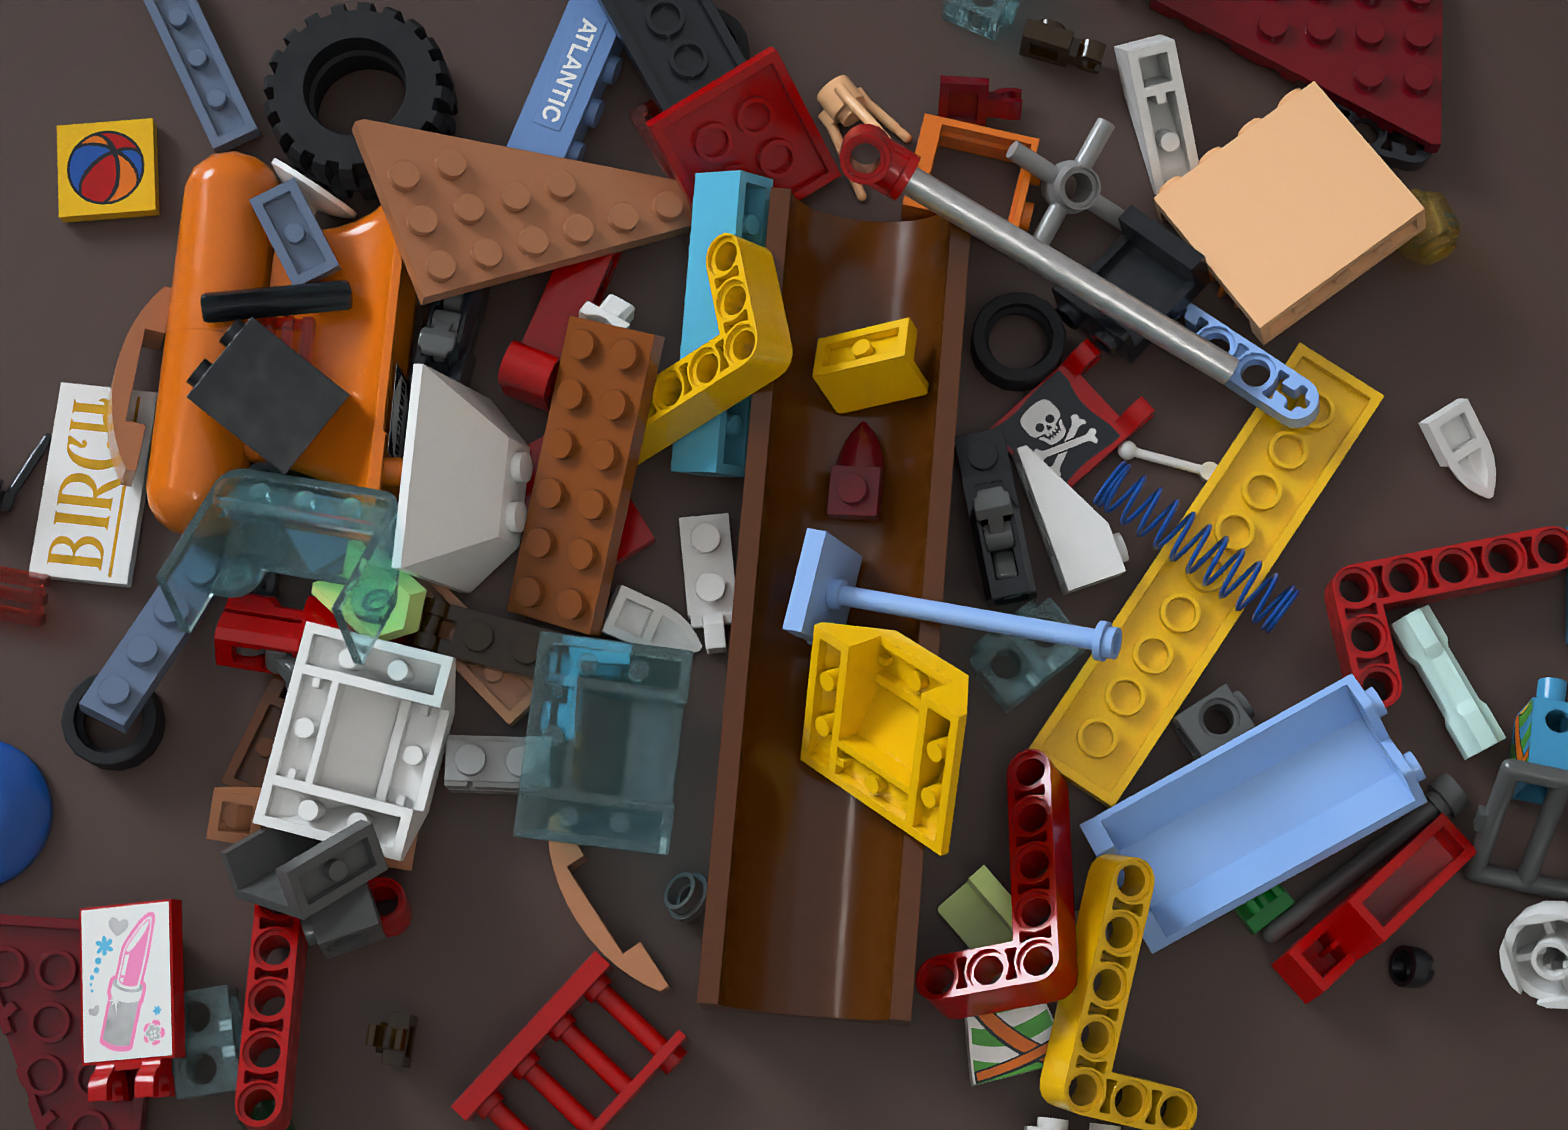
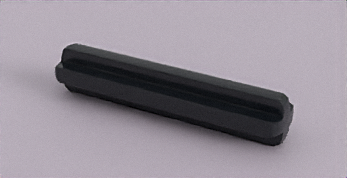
(276, 301)

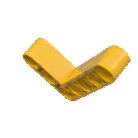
(742, 359)
(1106, 1008)

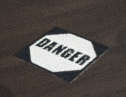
(399, 414)

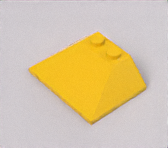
(887, 726)

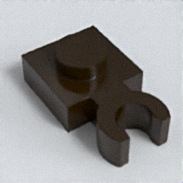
(1053, 44)

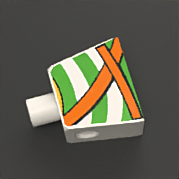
(1007, 1042)

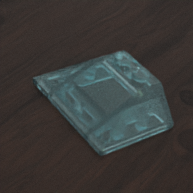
(602, 743)

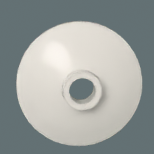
(315, 195)

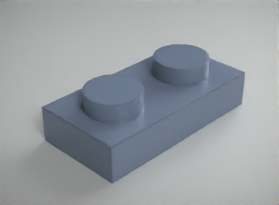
(295, 233)

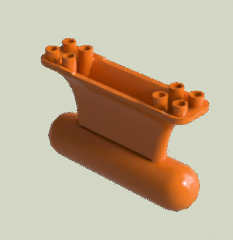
(357, 348)

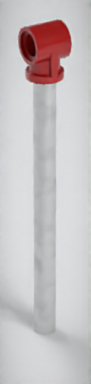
(898, 173)

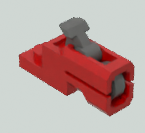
(265, 636)

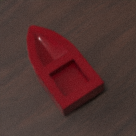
(857, 478)

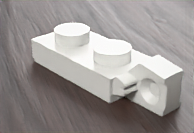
(708, 576)

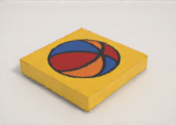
(107, 170)

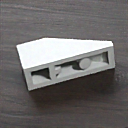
(1158, 107)
(1072, 531)

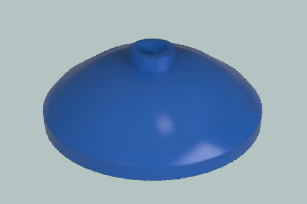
(24, 812)

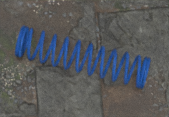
(1285, 599)

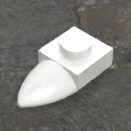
(1462, 446)
(647, 622)

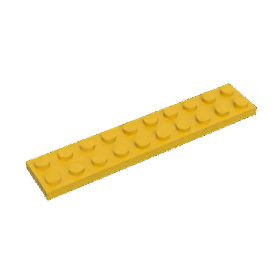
(1173, 622)

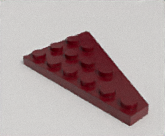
(1361, 53)
(44, 1027)

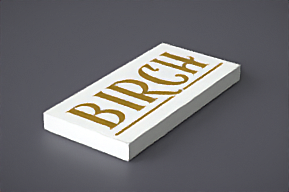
(85, 515)

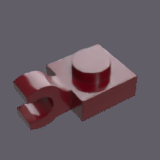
(971, 102)

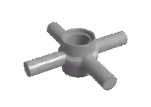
(1055, 176)

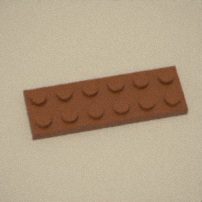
(585, 474)

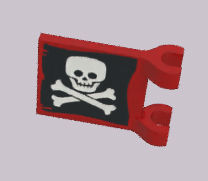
(1070, 421)

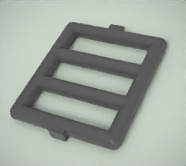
(1491, 817)

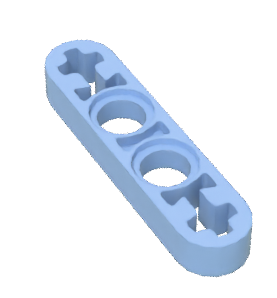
(1250, 355)

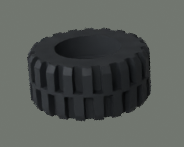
(333, 49)

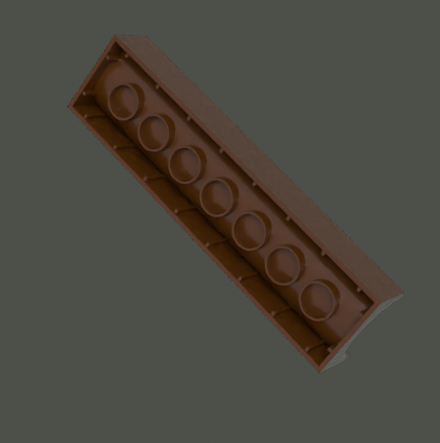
(804, 881)

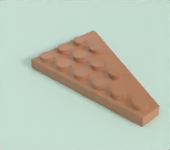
(500, 213)

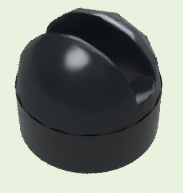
(1407, 956)

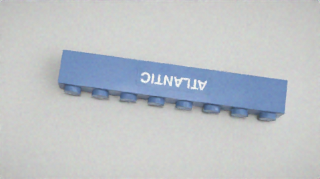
(570, 84)

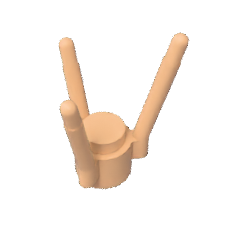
(847, 105)

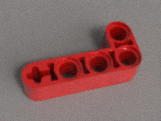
(532, 365)

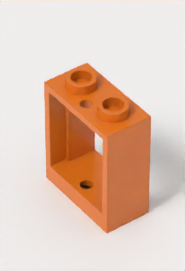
(977, 140)

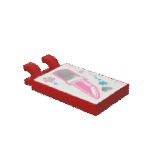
(132, 997)

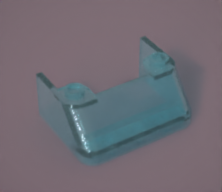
(294, 529)

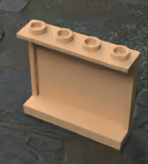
(1291, 210)

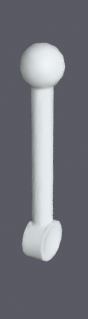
(1128, 450)

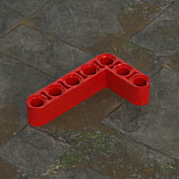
(1428, 587)
(1031, 901)
(283, 1029)

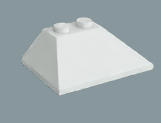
(458, 485)
(359, 740)

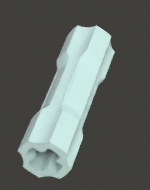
(1427, 649)

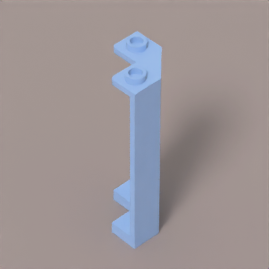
(1261, 808)

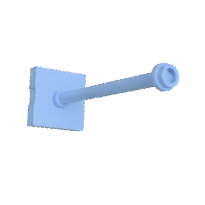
(827, 590)

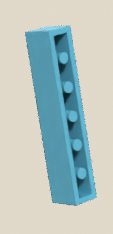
(721, 204)

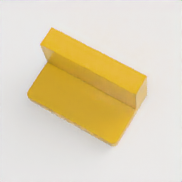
(869, 366)

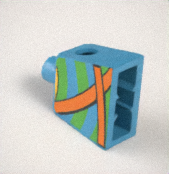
(1541, 734)

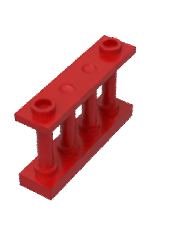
(558, 1023)

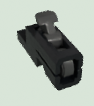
(451, 334)
(995, 518)

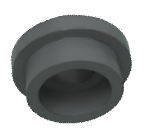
(686, 896)

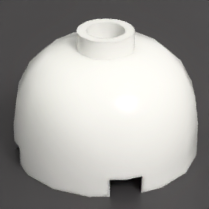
(1537, 953)

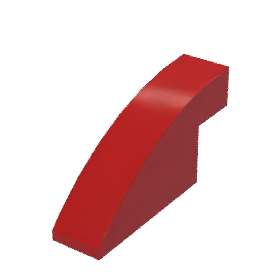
(1374, 909)

